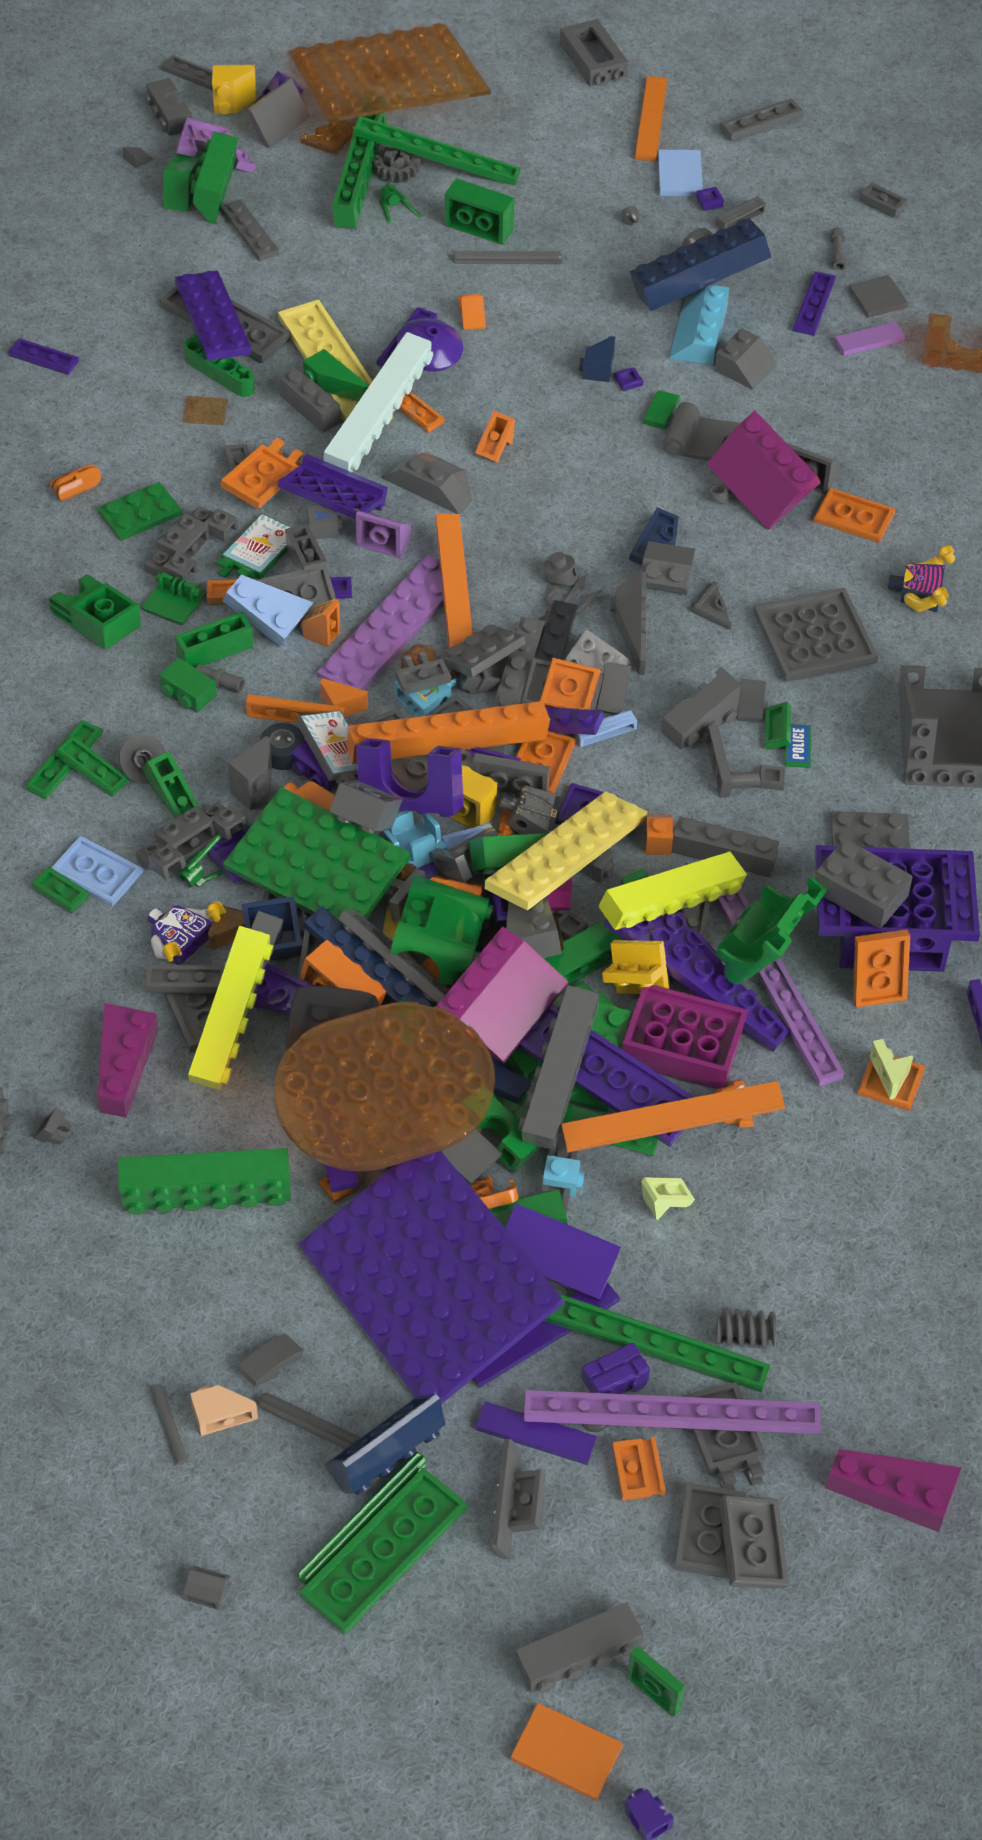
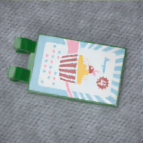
(255, 549)

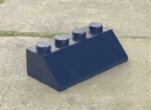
(387, 1443)

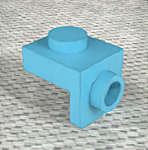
(563, 1173)

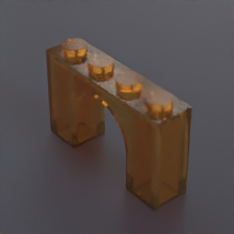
(943, 351)

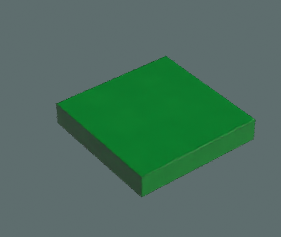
(655, 1681)

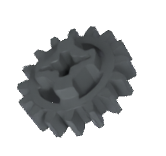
(396, 164)

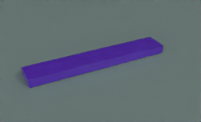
(539, 1338)

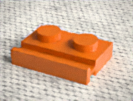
(638, 1468)

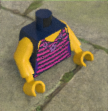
(923, 582)

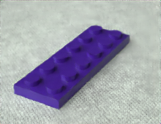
(212, 315)

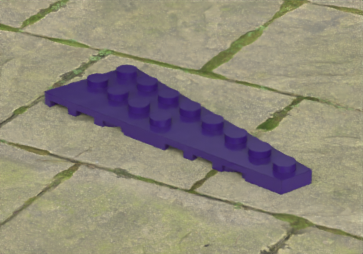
(697, 967)

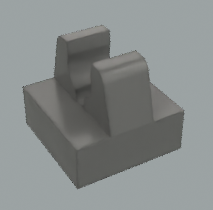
(49, 1128)

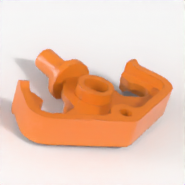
(484, 1189)

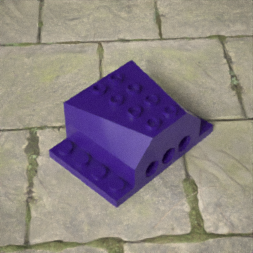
(936, 911)

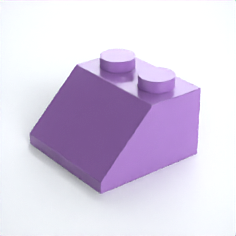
(382, 534)

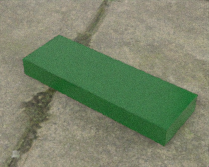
(91, 766)

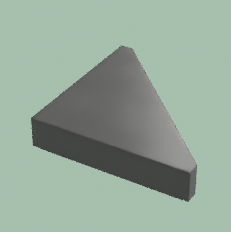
(712, 607)

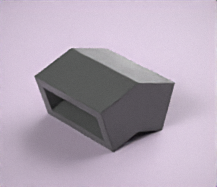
(206, 1587)

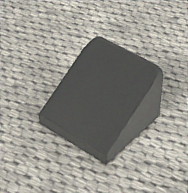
(136, 156)

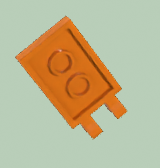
(258, 475)

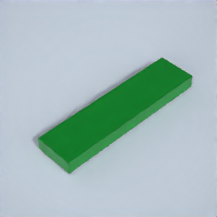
(55, 769)

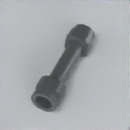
(837, 238)

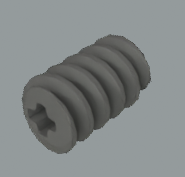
(746, 1327)

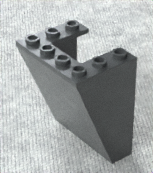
(940, 732)

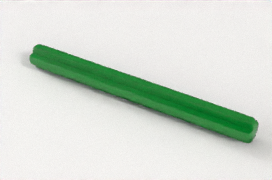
(361, 1517)

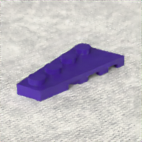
(277, 990)

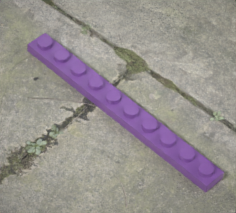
(790, 1006)
(672, 1412)

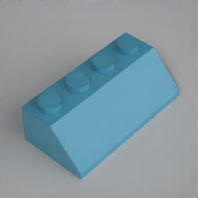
(700, 325)

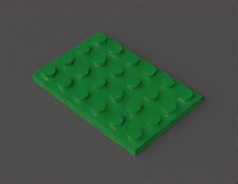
(315, 858)

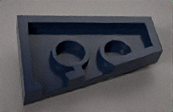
(660, 529)

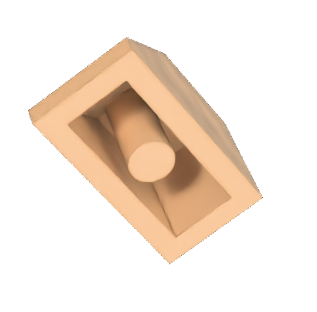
(221, 1409)

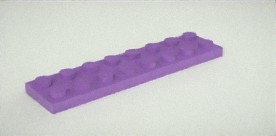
(387, 628)

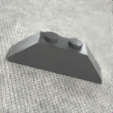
(432, 480)

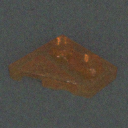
(330, 136)

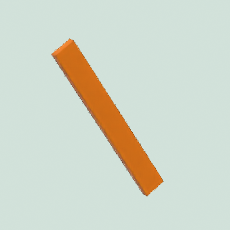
(453, 579)
(672, 1116)

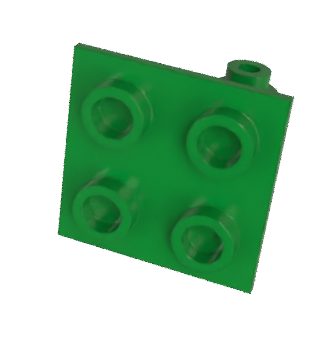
(173, 598)

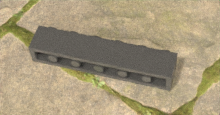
(560, 1067)

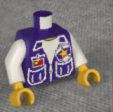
(181, 930)

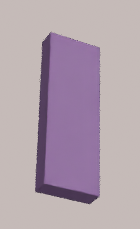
(869, 338)

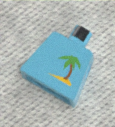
(426, 700)

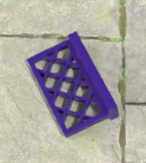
(323, 477)

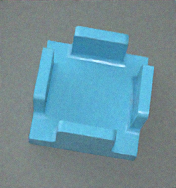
(417, 837)

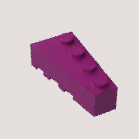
(125, 1049)
(896, 1485)

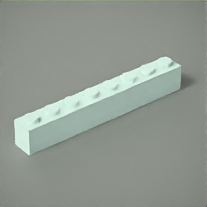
(379, 403)

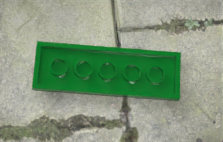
(383, 1551)

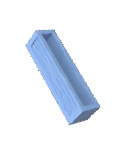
(610, 727)

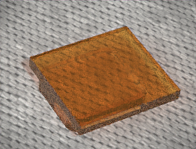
(205, 410)

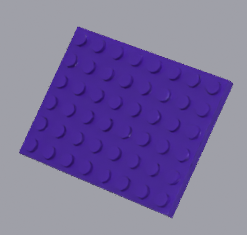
(430, 1275)

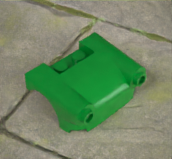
(442, 925)
(764, 931)

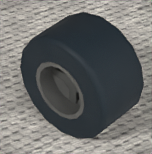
(283, 740)

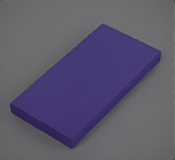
(563, 1252)

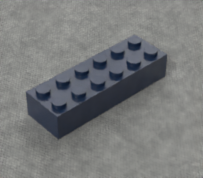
(700, 264)

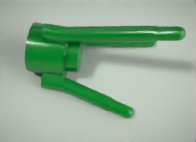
(392, 197)
(194, 871)

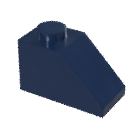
(598, 360)

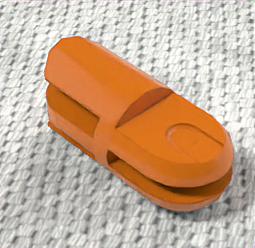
(76, 481)

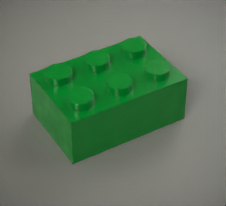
(479, 211)

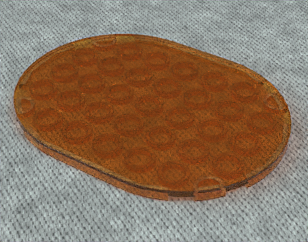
(383, 1086)

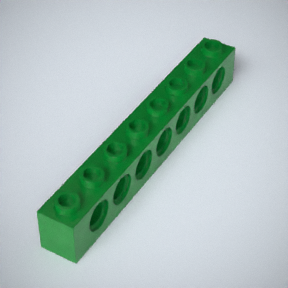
(355, 178)

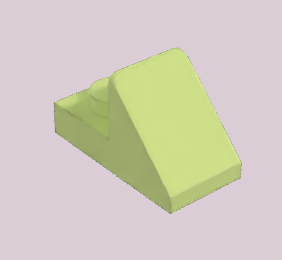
(890, 1071)
(665, 1193)

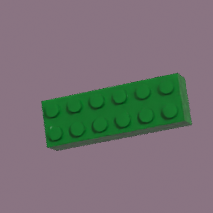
(204, 1180)

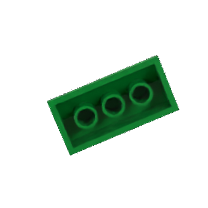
(214, 174)

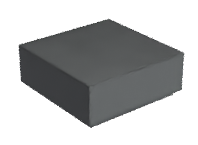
(771, 777)

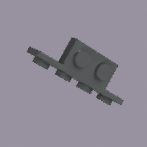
(518, 1499)

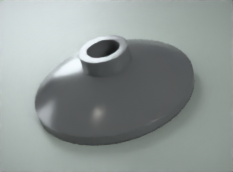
(139, 746)

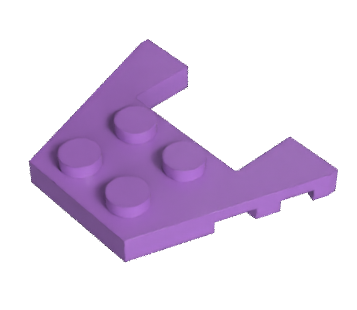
(195, 136)

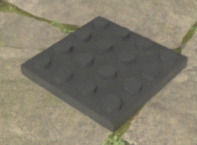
(815, 634)

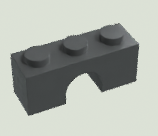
(165, 105)

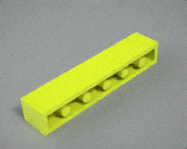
(672, 890)
(230, 1007)

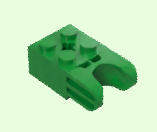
(97, 611)

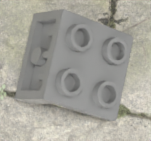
(595, 653)

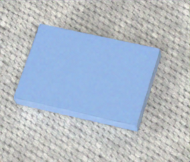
(679, 172)
(97, 870)

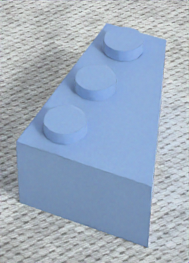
(267, 607)

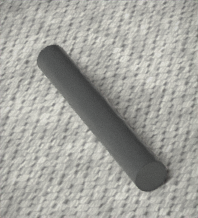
(169, 1424)

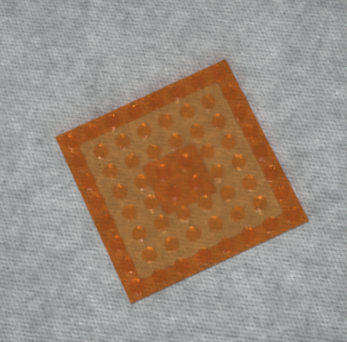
(388, 72)

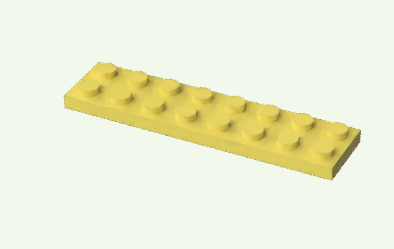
(315, 330)
(565, 850)

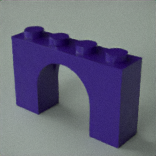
(445, 780)

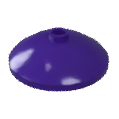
(444, 339)

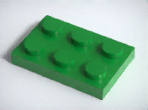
(139, 511)

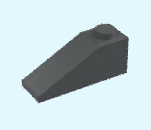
(304, 548)

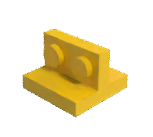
(636, 966)

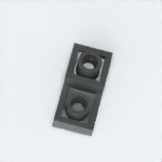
(265, 1361)

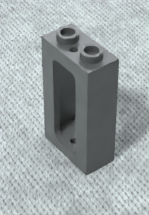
(593, 72)

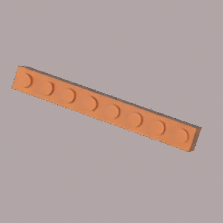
(457, 730)

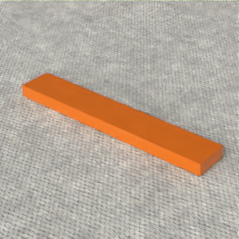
(651, 118)

